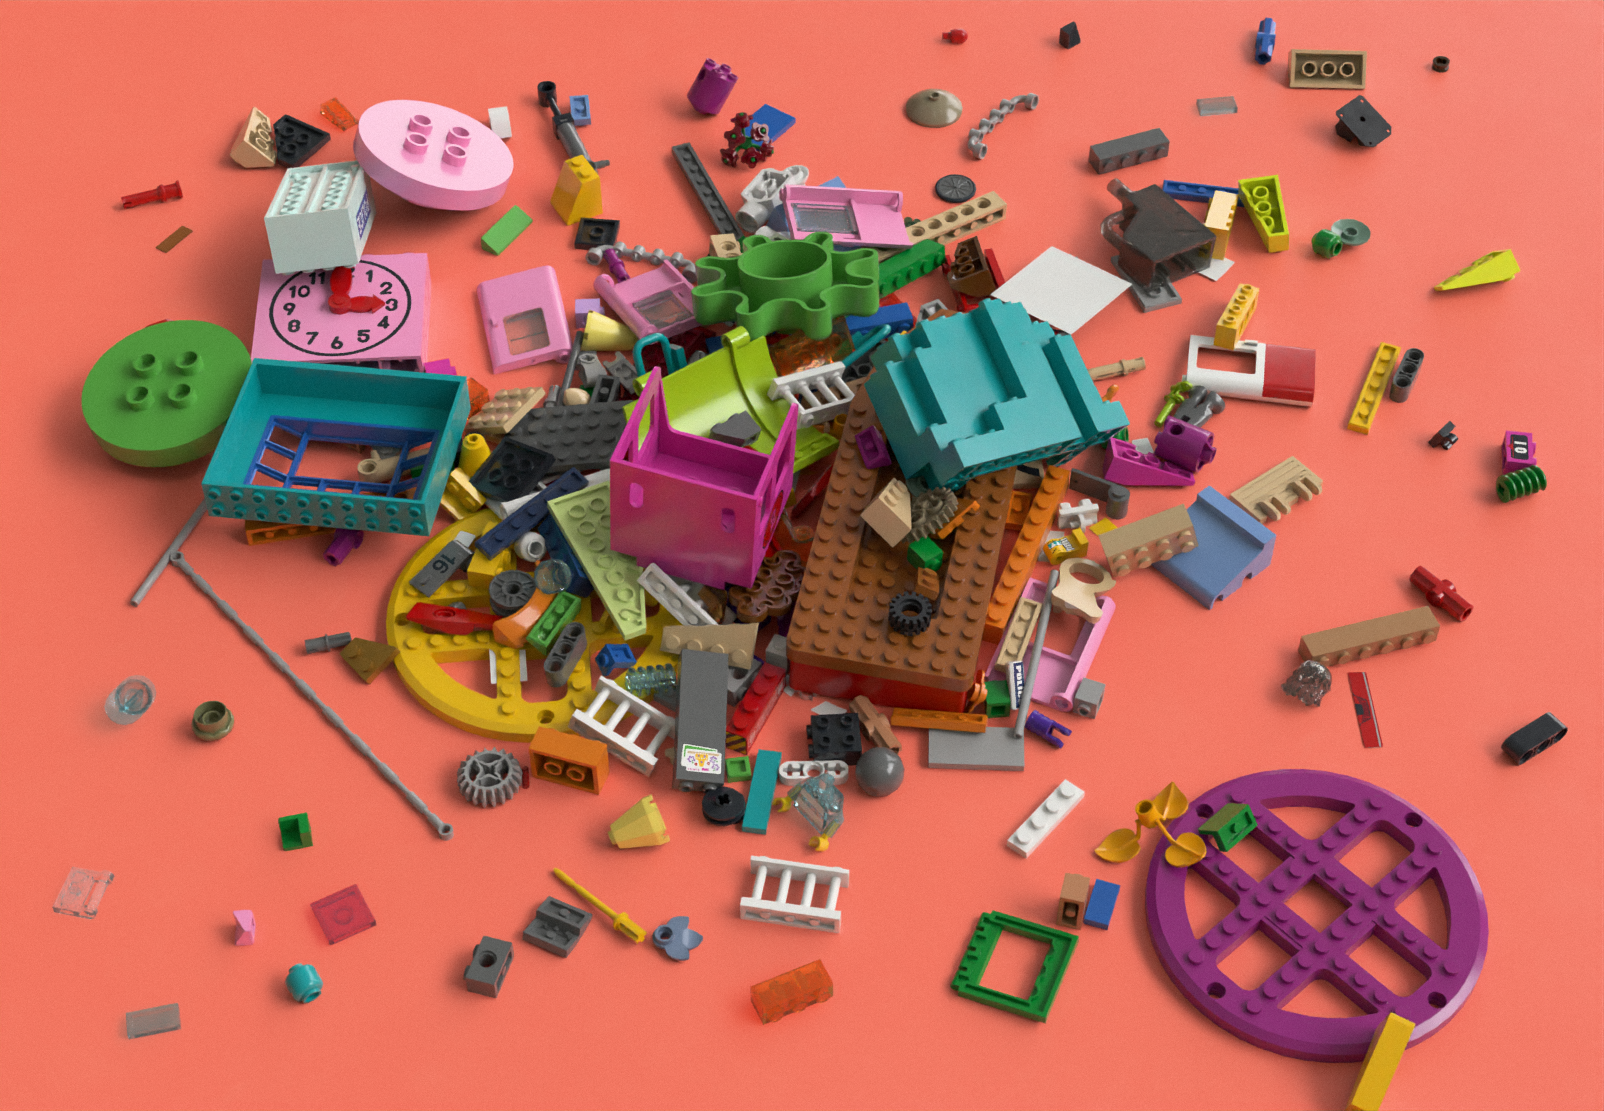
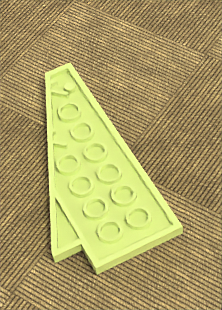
(614, 575)

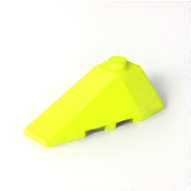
(1491, 267)

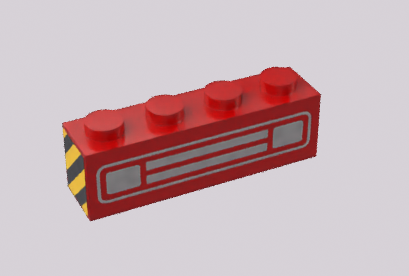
(755, 708)

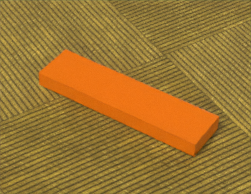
(939, 720)

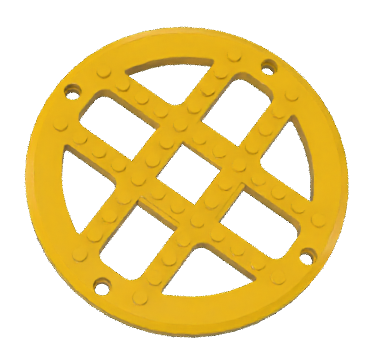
(508, 715)

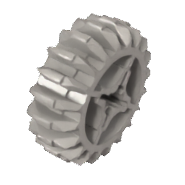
(488, 785)

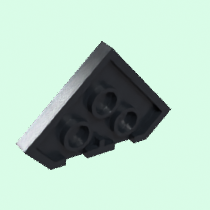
(297, 141)

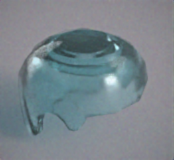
(552, 576)

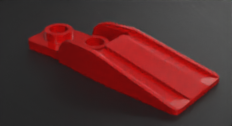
(450, 619)

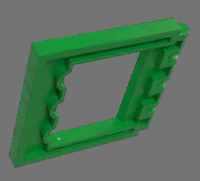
(1048, 981)

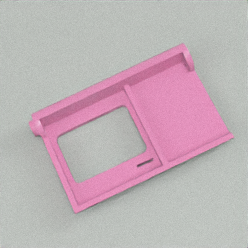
(1058, 673)

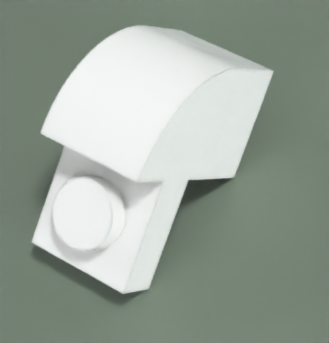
(500, 121)

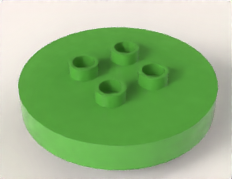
(165, 392)

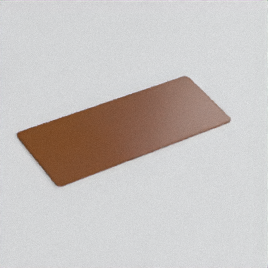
(174, 239)

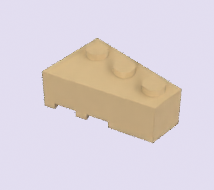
(890, 512)

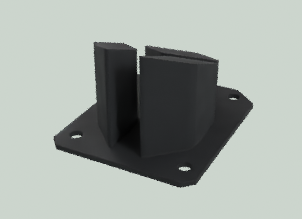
(1362, 121)

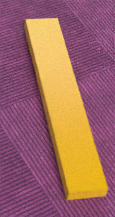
(1374, 388)

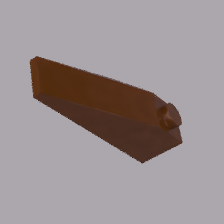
(970, 270)

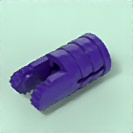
(1044, 727)

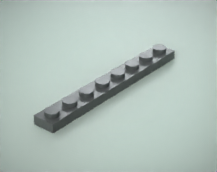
(706, 190)

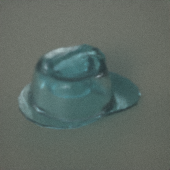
(130, 699)

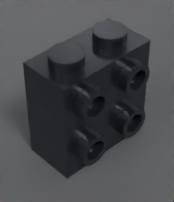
(835, 738)

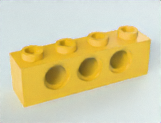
(1236, 316)

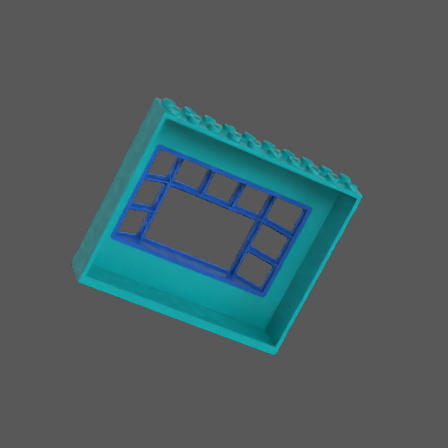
(339, 407)

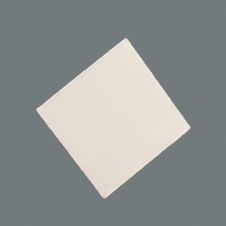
(1062, 289)

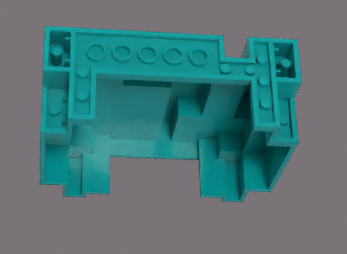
(986, 396)

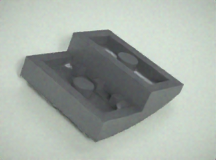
(557, 926)

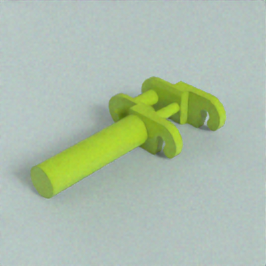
(1172, 399)

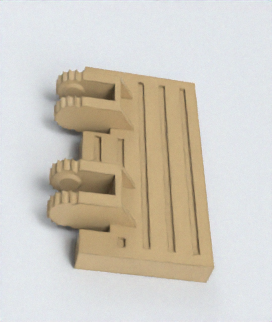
(1277, 490)

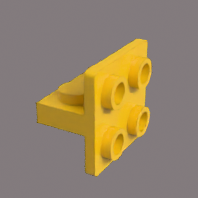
(460, 496)

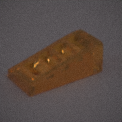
(334, 104)

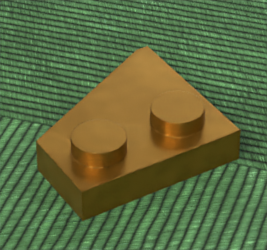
(368, 657)

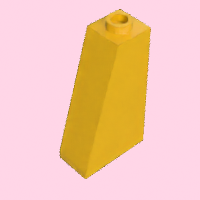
(1380, 1063)

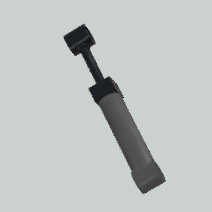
(564, 126)

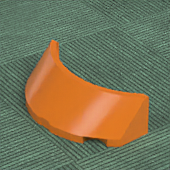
(515, 628)

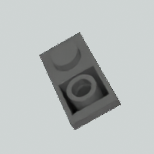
(737, 430)

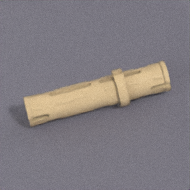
(1122, 368)

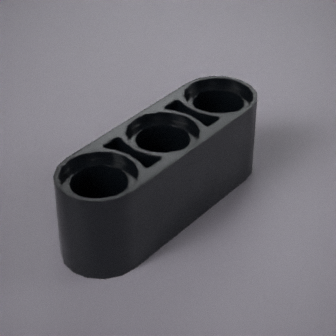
(1534, 738)

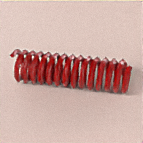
(527, 777)

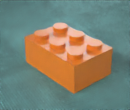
(569, 760)

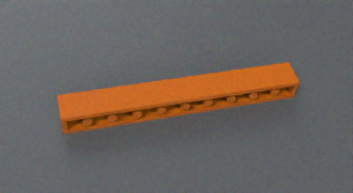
(1025, 552)

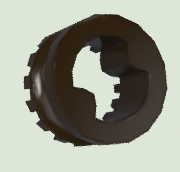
(1441, 64)

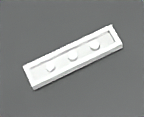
(1045, 818)

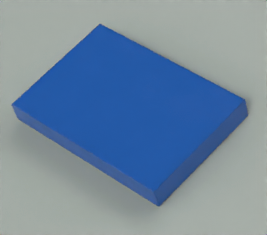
(776, 120)

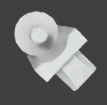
(1077, 517)

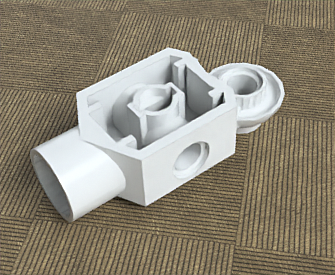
(763, 195)

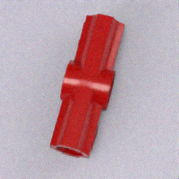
(1441, 593)

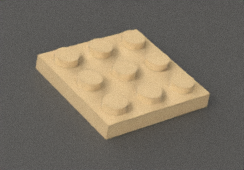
(504, 410)

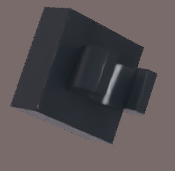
(1444, 436)

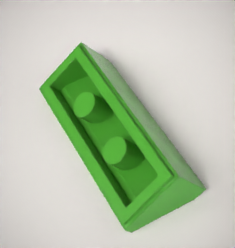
(505, 231)
(553, 621)

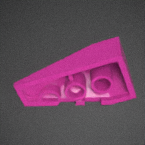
(1131, 467)

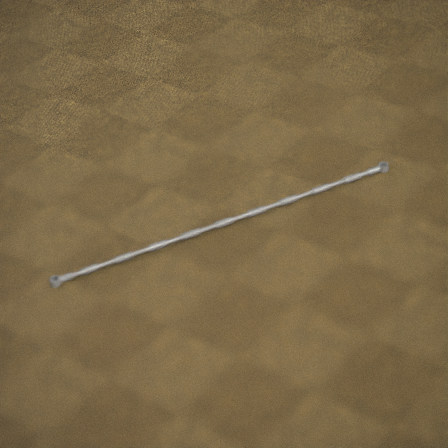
(311, 695)

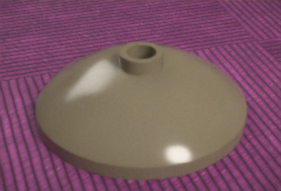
(934, 108)

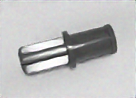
(327, 642)

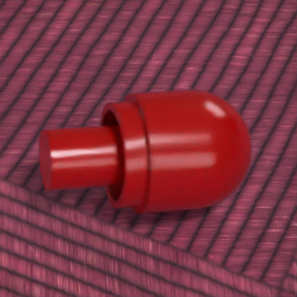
(956, 35)

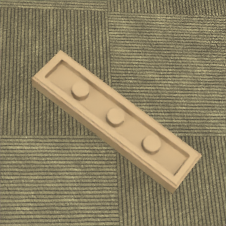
(1019, 633)

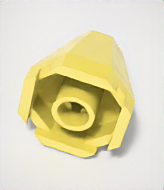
(639, 826)

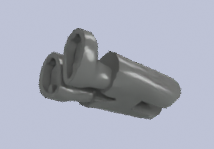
(1199, 406)

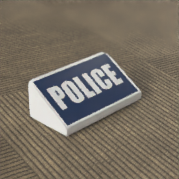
(1015, 682)

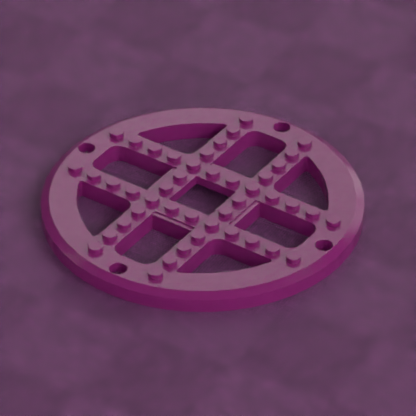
(1257, 1013)

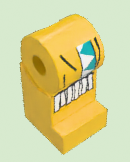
(1066, 547)

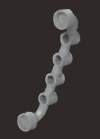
(995, 116)
(595, 256)

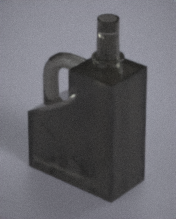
(1158, 239)

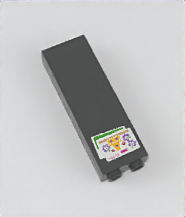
(700, 721)

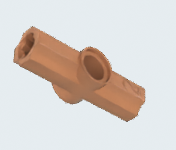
(873, 725)

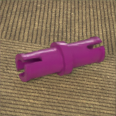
(616, 265)

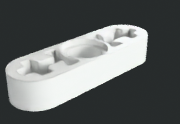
(805, 766)

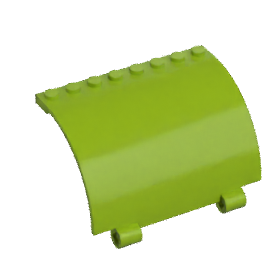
(726, 385)

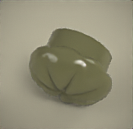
(212, 721)

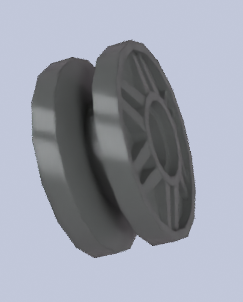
(510, 592)

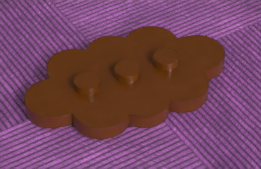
(772, 590)

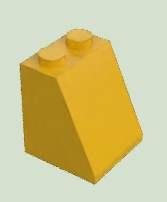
(577, 191)

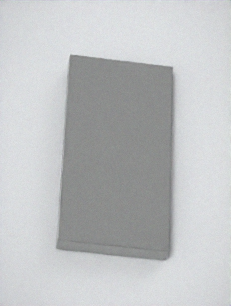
(1151, 301)
(975, 750)

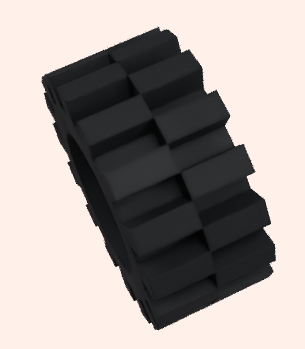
(907, 623)

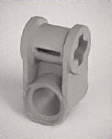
(590, 369)

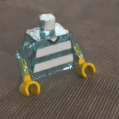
(820, 805)

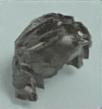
(1309, 682)

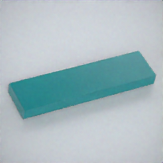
(762, 792)

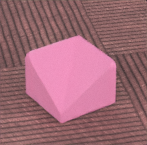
(244, 927)

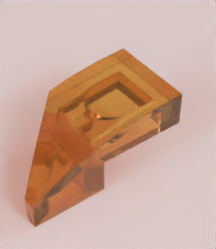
(716, 602)

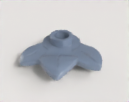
(680, 938)

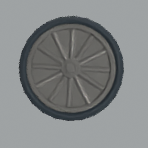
(955, 188)

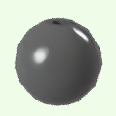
(879, 771)

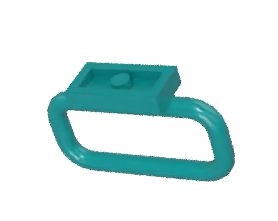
(866, 342)
(673, 354)

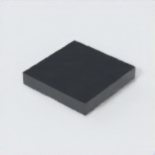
(596, 232)

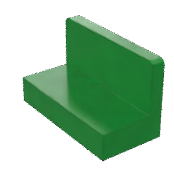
(1229, 825)

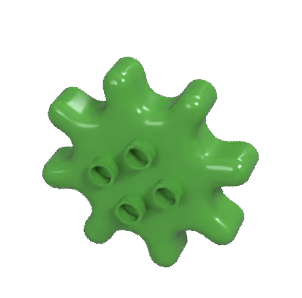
(787, 286)

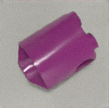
(711, 87)
(1185, 444)

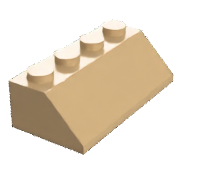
(1327, 69)

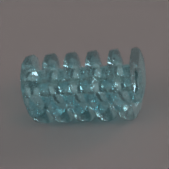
(650, 678)

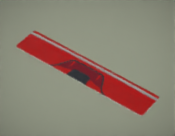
(1365, 710)

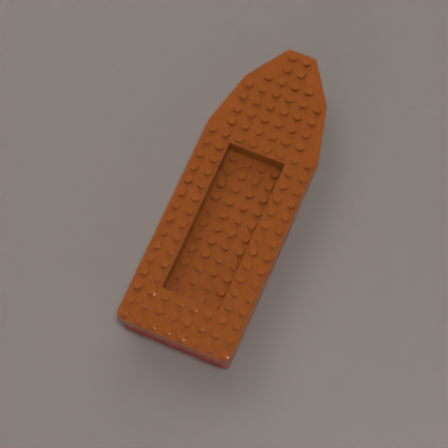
(840, 621)

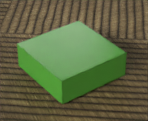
(738, 769)

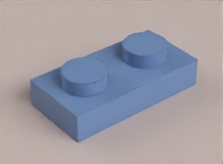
(580, 110)

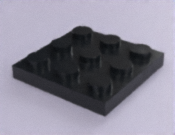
(511, 471)

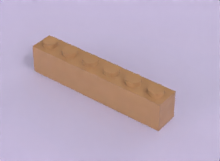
(1370, 637)

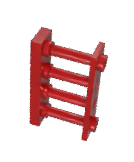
(995, 272)

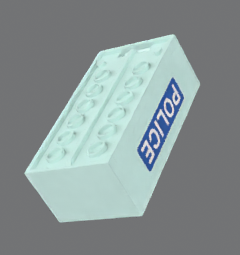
(320, 217)

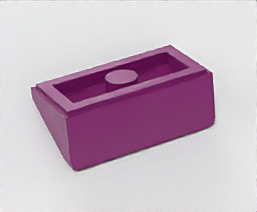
(872, 448)

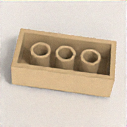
(1149, 540)

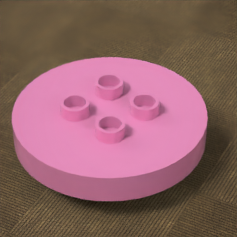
(432, 155)

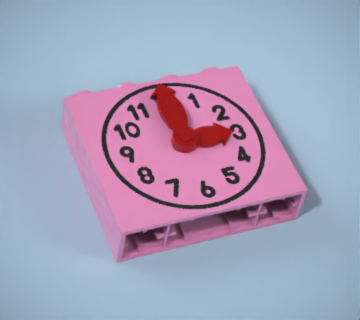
(347, 315)

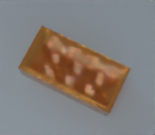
(801, 353)

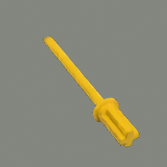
(621, 921)

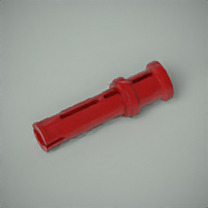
(161, 193)

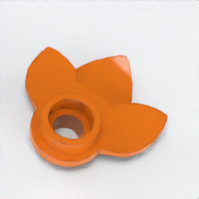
(977, 692)

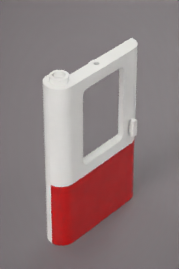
(1280, 374)

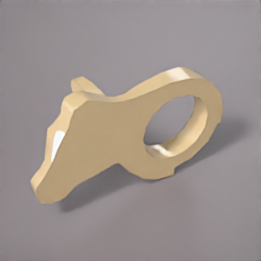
(1079, 597)

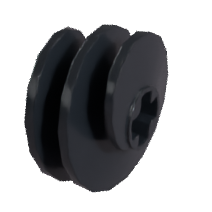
(723, 806)

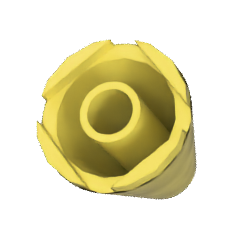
(606, 334)

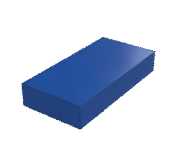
(1101, 904)

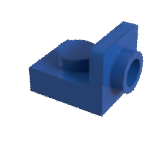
(613, 657)

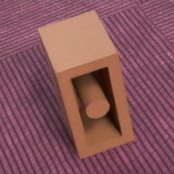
(1073, 901)

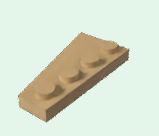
(730, 639)

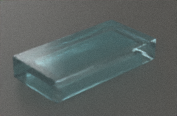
(1216, 106)
(153, 1021)

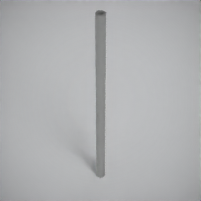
(163, 562)
(1035, 656)

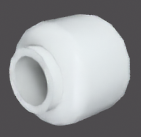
(530, 547)

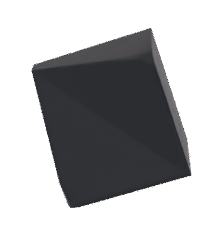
(1069, 35)

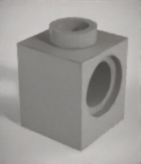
(1089, 698)

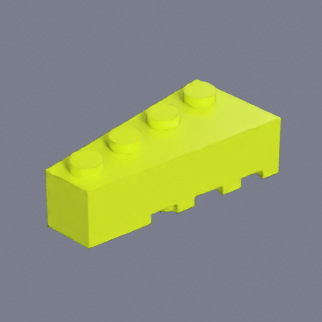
(1266, 209)

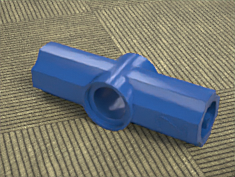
(1265, 41)

